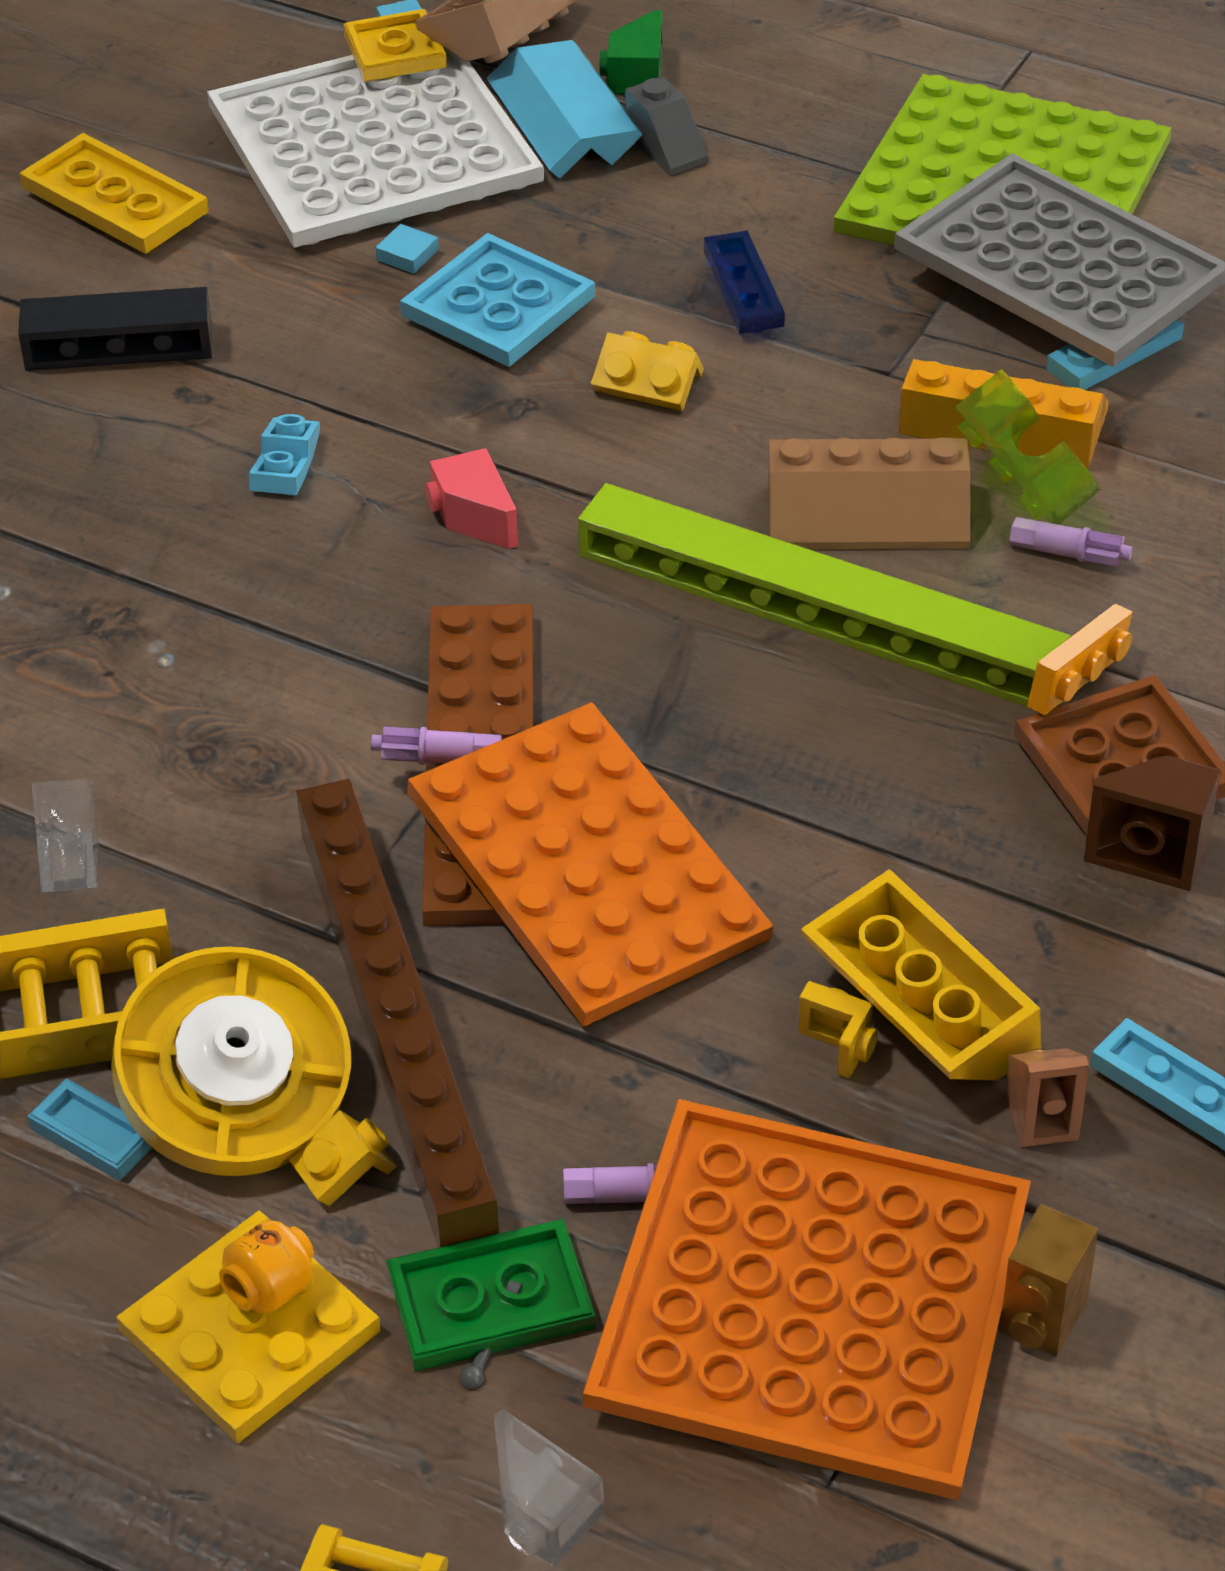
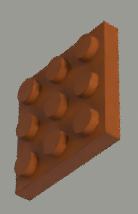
(1108, 735)

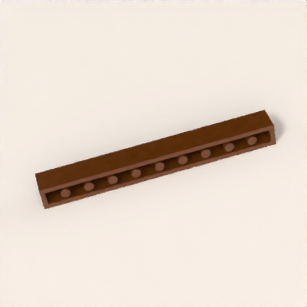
(397, 1017)

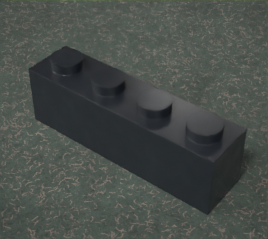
(115, 328)

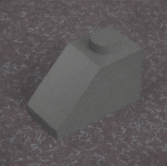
(666, 126)

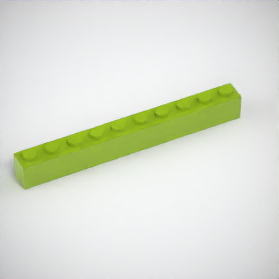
(816, 593)

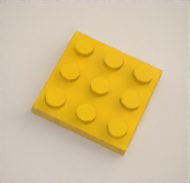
(239, 1361)

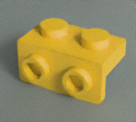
(646, 370)

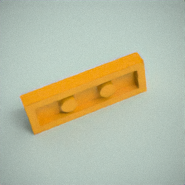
(1080, 659)

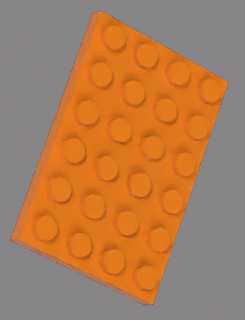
(589, 862)

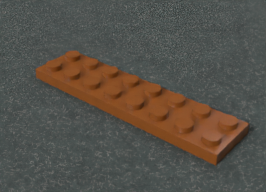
(476, 686)

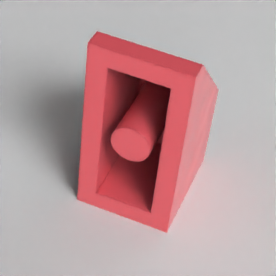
(473, 498)

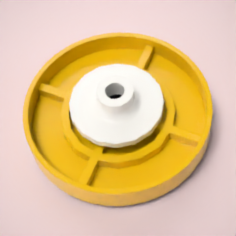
(230, 1060)

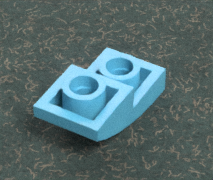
(285, 455)

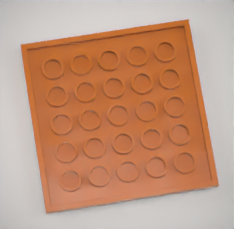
(811, 1298)

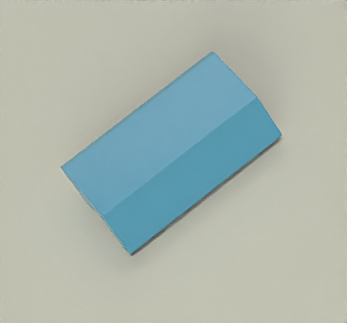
(563, 105)

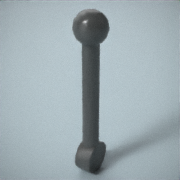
(472, 1376)

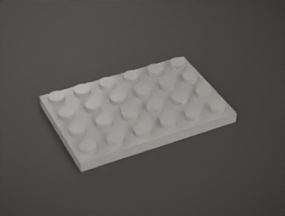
(1062, 258)

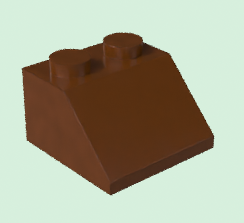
(1153, 820)

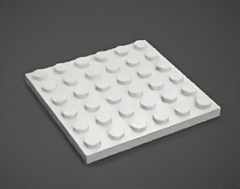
(371, 152)

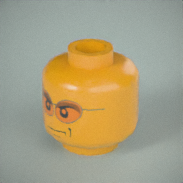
(267, 1266)

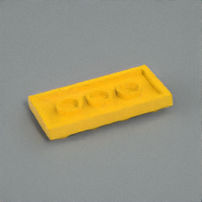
(114, 192)

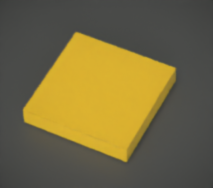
(392, 46)

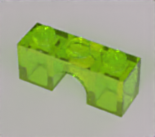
(1051, 482)

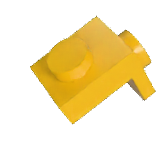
(838, 1021)
(341, 1155)

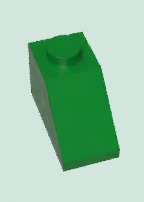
(633, 53)

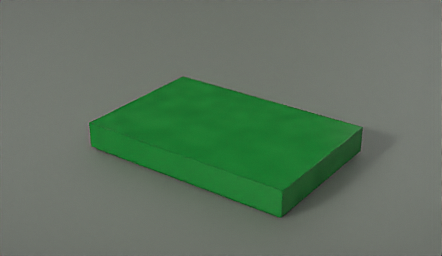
(458, 1300)

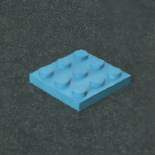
(498, 299)

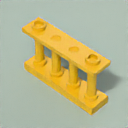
(78, 953)

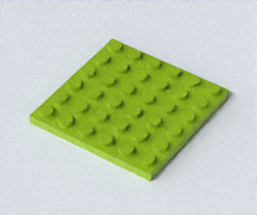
(961, 129)

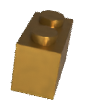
(1048, 1280)

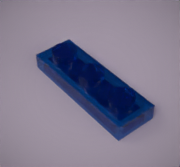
(744, 282)

